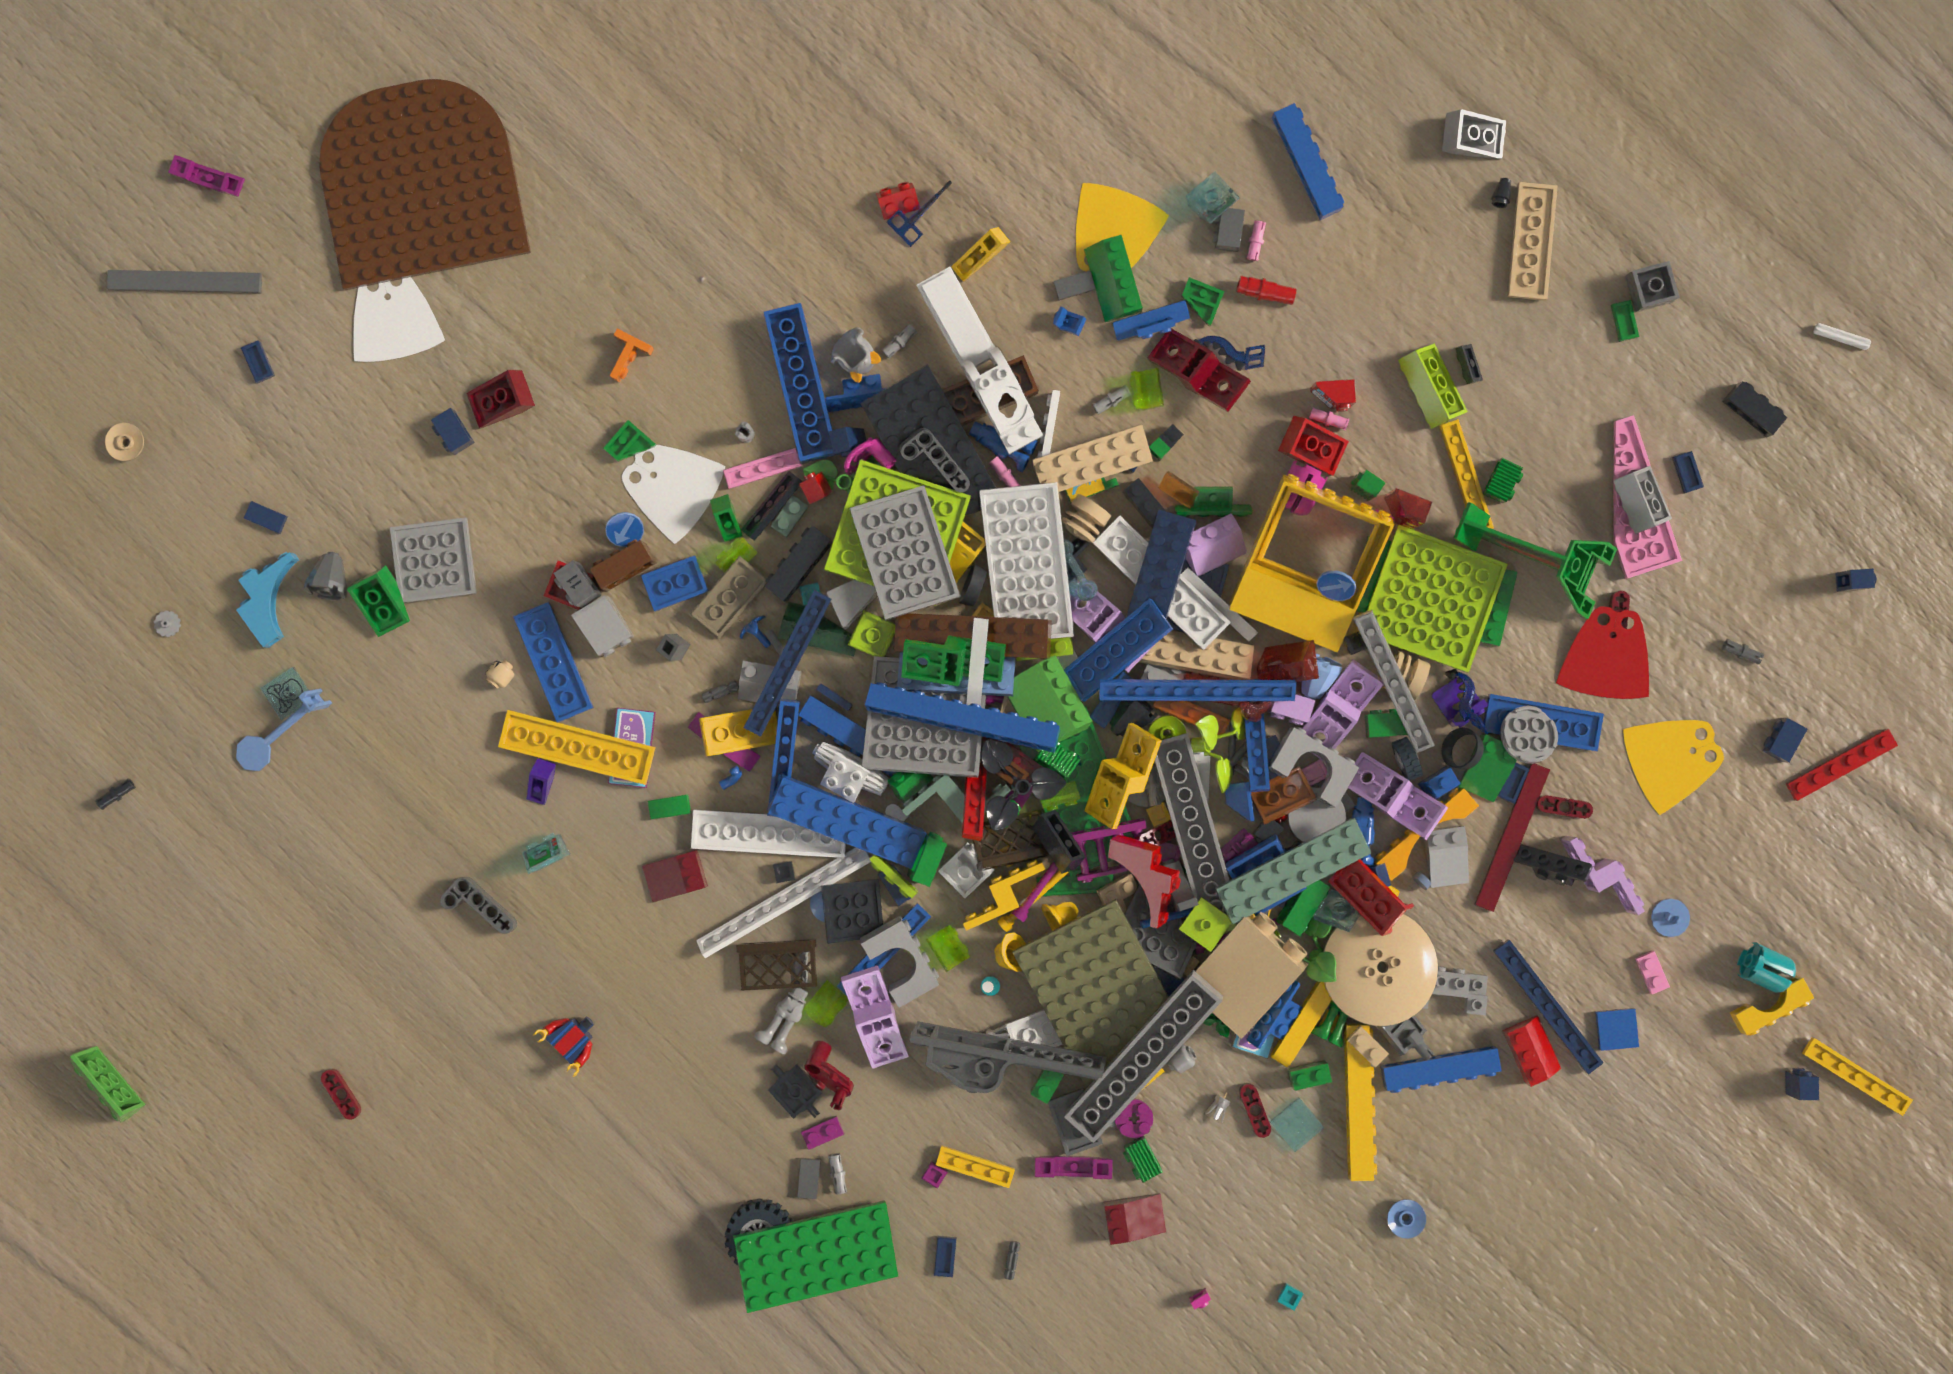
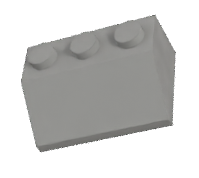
(1642, 499)
(754, 678)

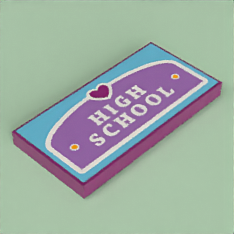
(635, 727)

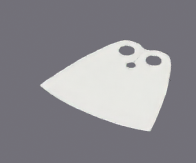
(395, 325)
(678, 492)

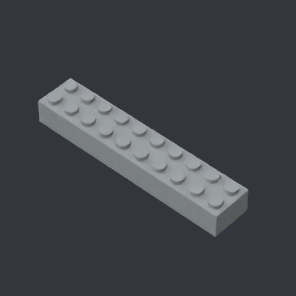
(1191, 818)
(1143, 1056)

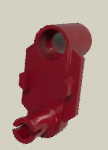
(828, 1075)

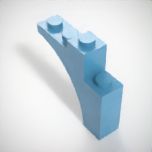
(262, 587)

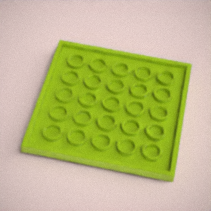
(877, 482)
(1435, 597)

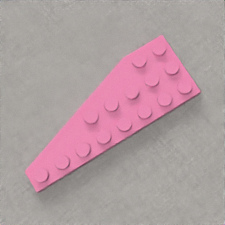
(1651, 547)

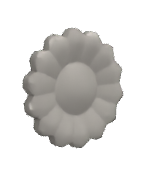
(167, 623)

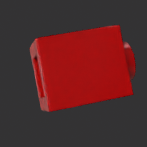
(815, 487)

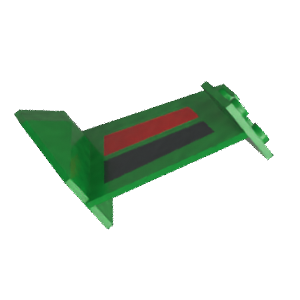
(1573, 569)

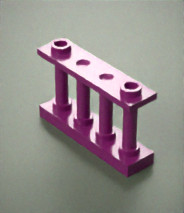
(1098, 835)

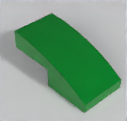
(669, 807)

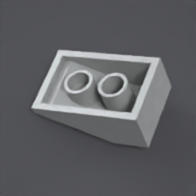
(1473, 135)
(1447, 856)

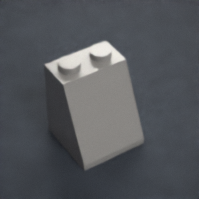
(851, 600)
(603, 626)

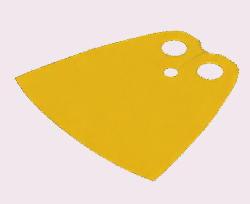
(1113, 212)
(1664, 760)

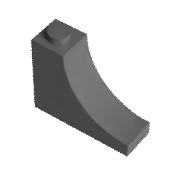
(1183, 896)

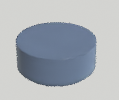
(1421, 880)

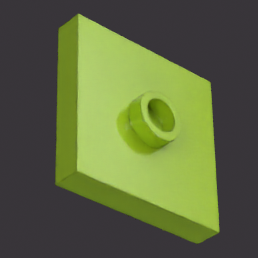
(872, 634)
(1205, 924)

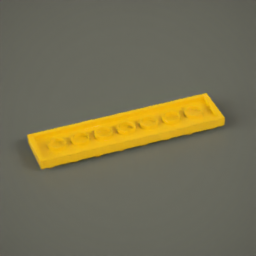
(576, 747)

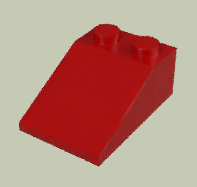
(1313, 445)

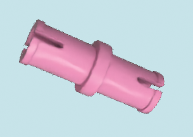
(1256, 240)
(1329, 418)
(1003, 472)

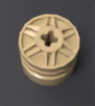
(1085, 518)
(1414, 675)

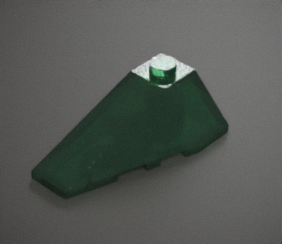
(827, 635)

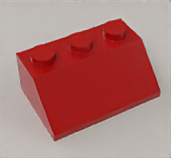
(1532, 1051)

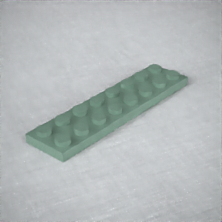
(1293, 870)

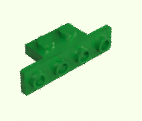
(1214, 501)

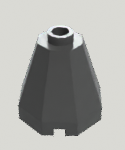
(327, 578)

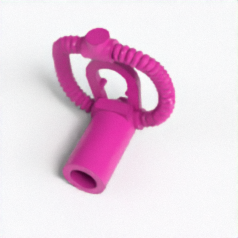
(865, 451)

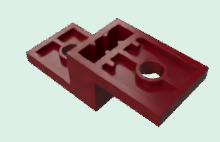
(1199, 369)

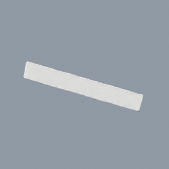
(1236, 620)
(977, 661)

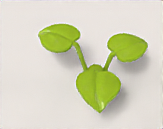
(1209, 728)

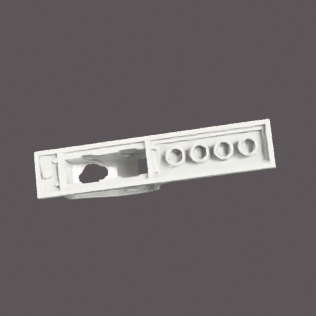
(973, 348)

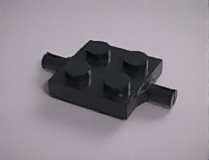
(795, 1091)

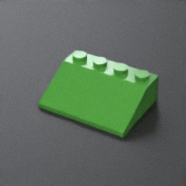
(1049, 695)
(107, 1083)

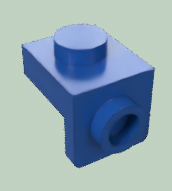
(1069, 321)

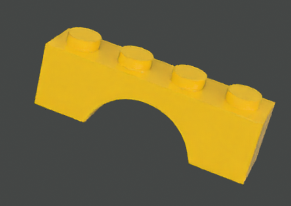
(1750, 1019)

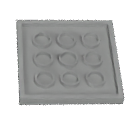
(433, 560)

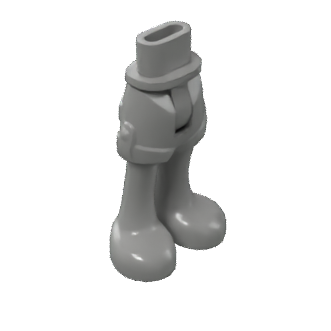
(789, 1009)

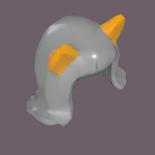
(854, 354)

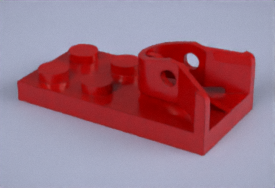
(1369, 896)

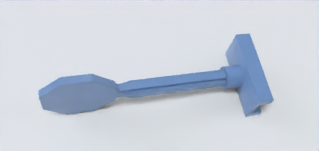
(255, 751)

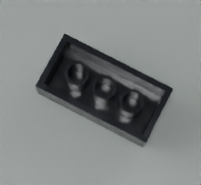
(798, 564)

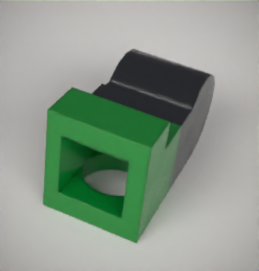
(1165, 442)

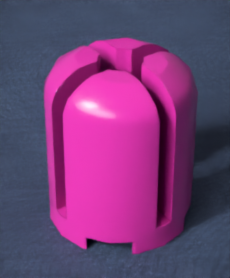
(1299, 504)

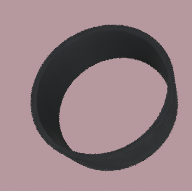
(972, 586)
(1449, 743)

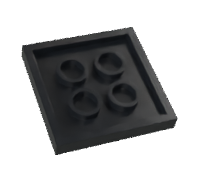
(851, 909)

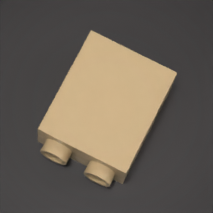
(1251, 971)

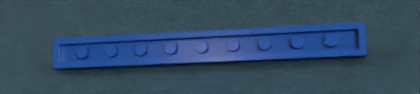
(1197, 690)

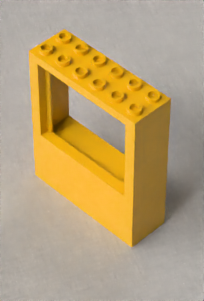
(1291, 598)

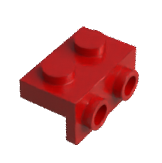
(897, 198)

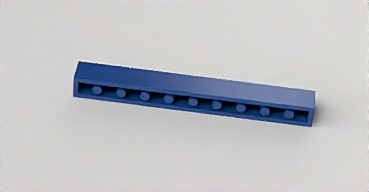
(962, 717)

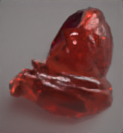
(1253, 709)

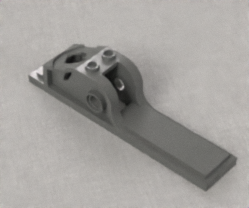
(982, 1058)

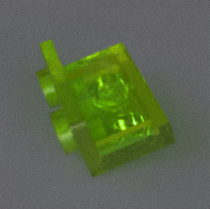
(1146, 389)
(739, 547)
(1067, 795)
(948, 947)
(826, 1004)

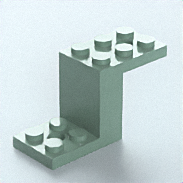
(950, 793)

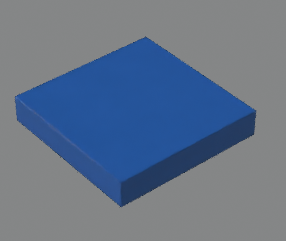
(1617, 1029)

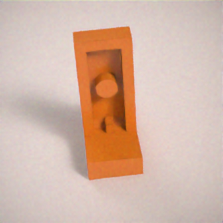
(628, 354)

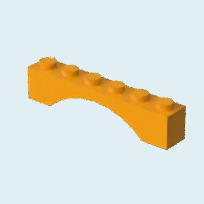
(1459, 806)

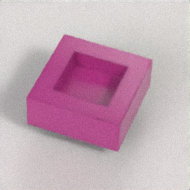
(1200, 1299)

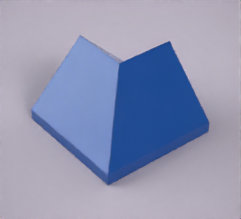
(1239, 799)

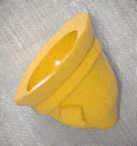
(1059, 914)
(1003, 951)

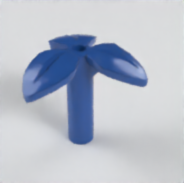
(752, 628)

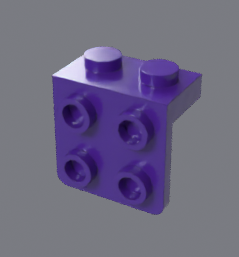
(1447, 696)

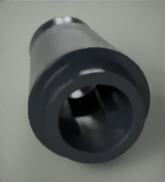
(1502, 193)

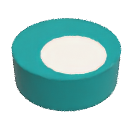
(990, 985)

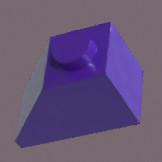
(540, 781)

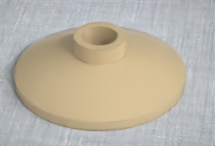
(116, 439)

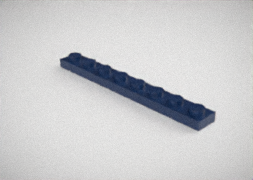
(787, 663)
(1548, 1006)

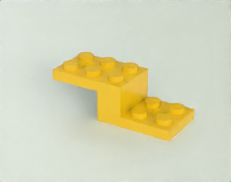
(1122, 775)
(1003, 894)

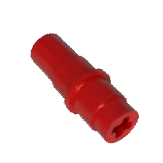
(1266, 290)

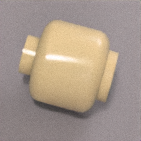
(499, 674)

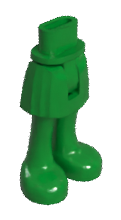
(1324, 1029)

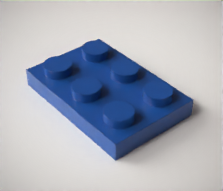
(674, 583)

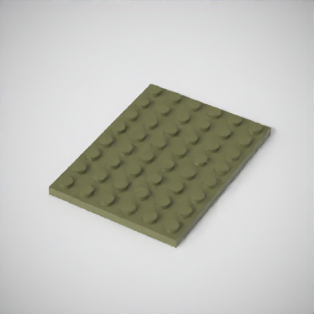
(1093, 981)

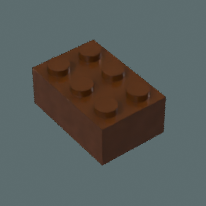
(623, 565)

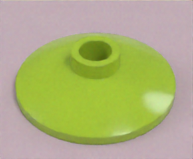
(1167, 723)

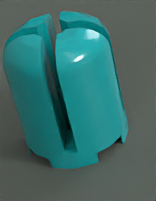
(1752, 963)

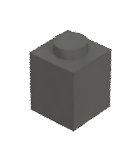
(673, 647)

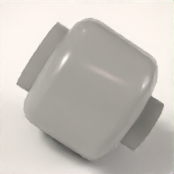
(1182, 1059)

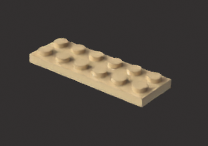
(1532, 241)
(1094, 459)
(1218, 659)

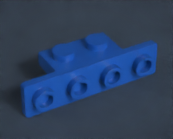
(1152, 321)
(854, 393)
(1277, 1018)

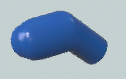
(732, 779)

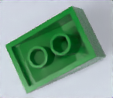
(380, 601)
(1491, 771)

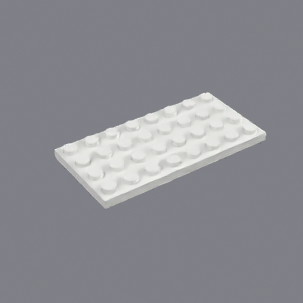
(1027, 555)

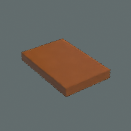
(1284, 796)

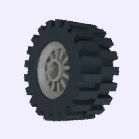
(749, 1215)

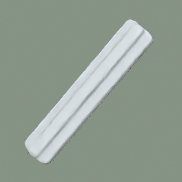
(1842, 336)

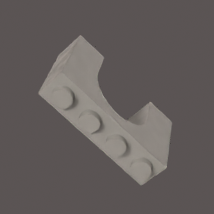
(1339, 769)
(897, 935)

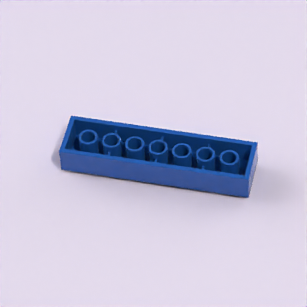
(800, 382)
(846, 821)

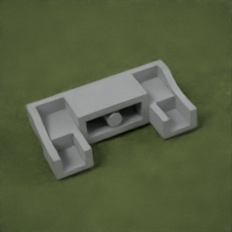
(1465, 985)

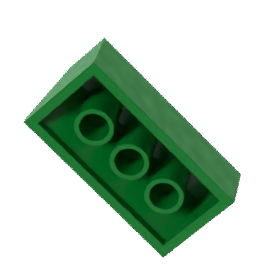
(1113, 278)

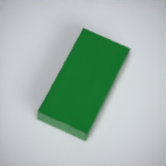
(1625, 320)

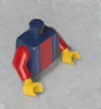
(570, 1040)

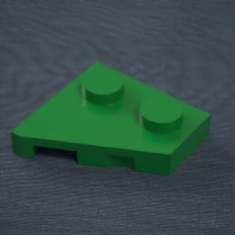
(1202, 299)
(628, 442)

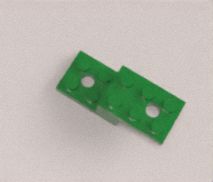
(949, 661)

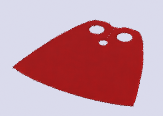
(1606, 664)

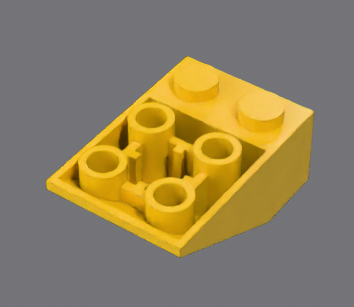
(966, 550)

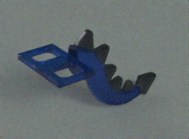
(914, 218)
(1240, 358)
(1466, 698)

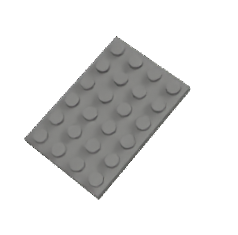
(904, 552)

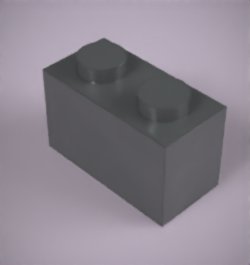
(1229, 230)

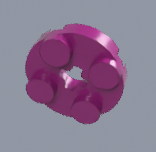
(1142, 1126)

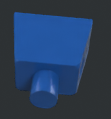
(1439, 782)

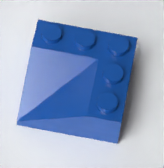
(1256, 856)

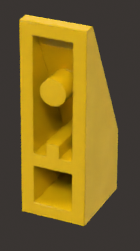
(980, 253)

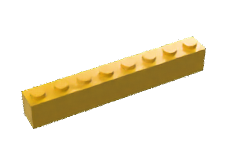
(1359, 1109)

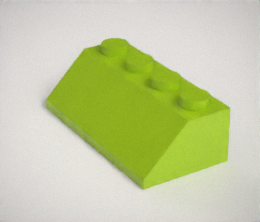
(1432, 385)

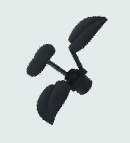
(1045, 784)

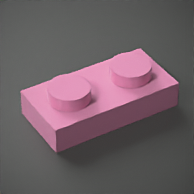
(1652, 972)

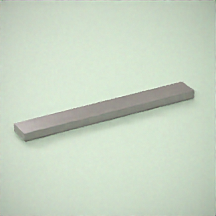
(1393, 681)

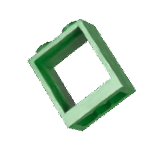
(927, 859)

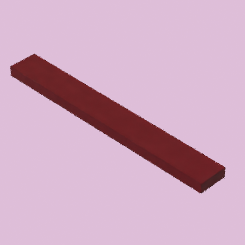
(1512, 837)

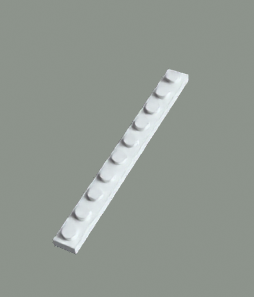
(782, 901)

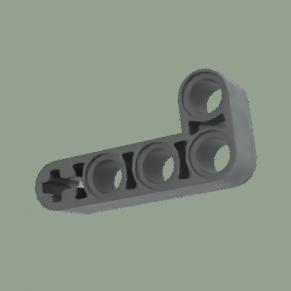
(939, 462)
(482, 908)

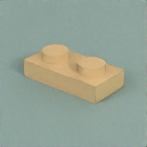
(1367, 1046)

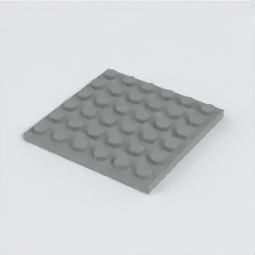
(916, 746)

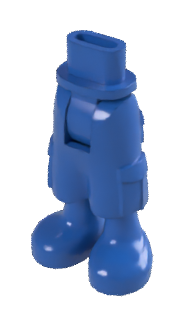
(990, 439)
(1364, 817)

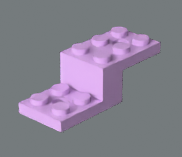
(1098, 619)
(1343, 704)
(1396, 796)
(1604, 874)
(874, 1016)

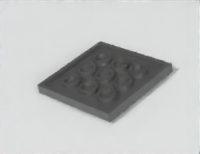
(1164, 946)

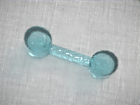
(1087, 589)

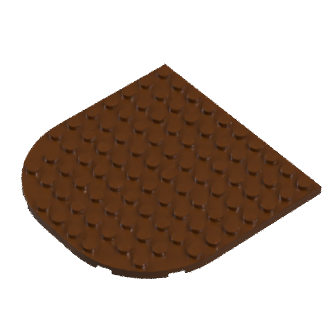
(419, 183)

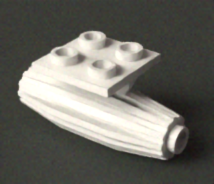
(846, 774)

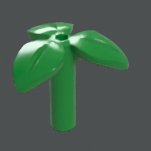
(1221, 1028)

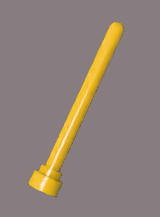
(1007, 921)

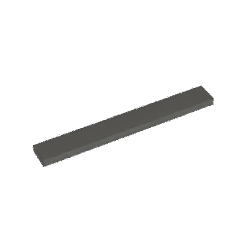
(184, 281)

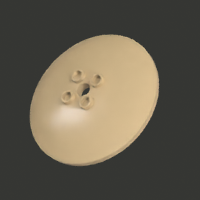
(1385, 996)

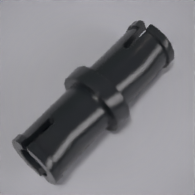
(115, 794)

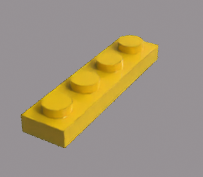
(975, 1166)

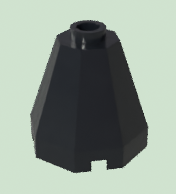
(1131, 712)

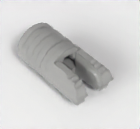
(745, 426)
(797, 968)

